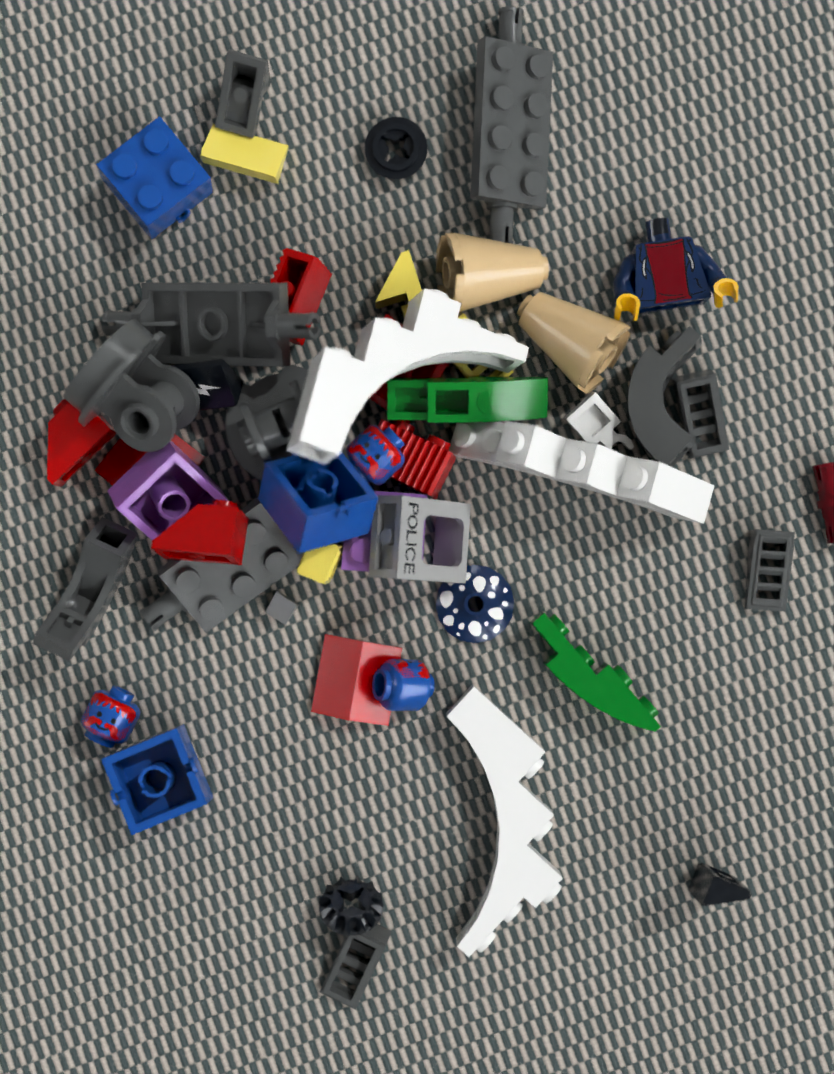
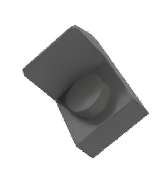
(242, 91)

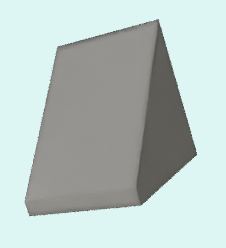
(281, 607)

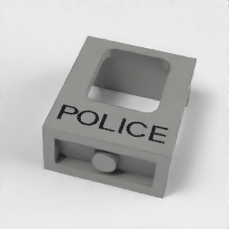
(399, 539)

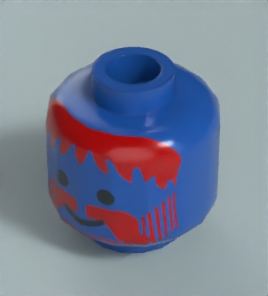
(376, 454)
(403, 685)
(110, 716)

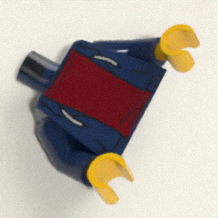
(668, 275)

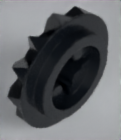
(395, 130)
(351, 920)

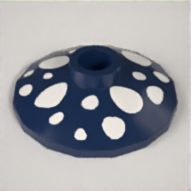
(479, 625)

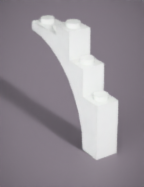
(429, 336)
(585, 466)
(520, 815)

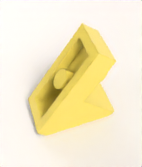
(401, 284)

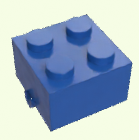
(155, 178)
(317, 501)
(157, 779)

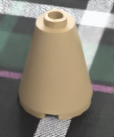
(487, 270)
(574, 337)

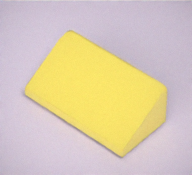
(244, 154)

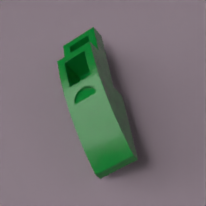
(467, 399)
(601, 688)

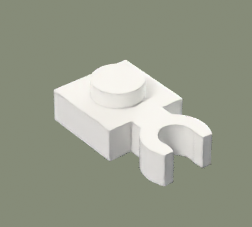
(596, 422)

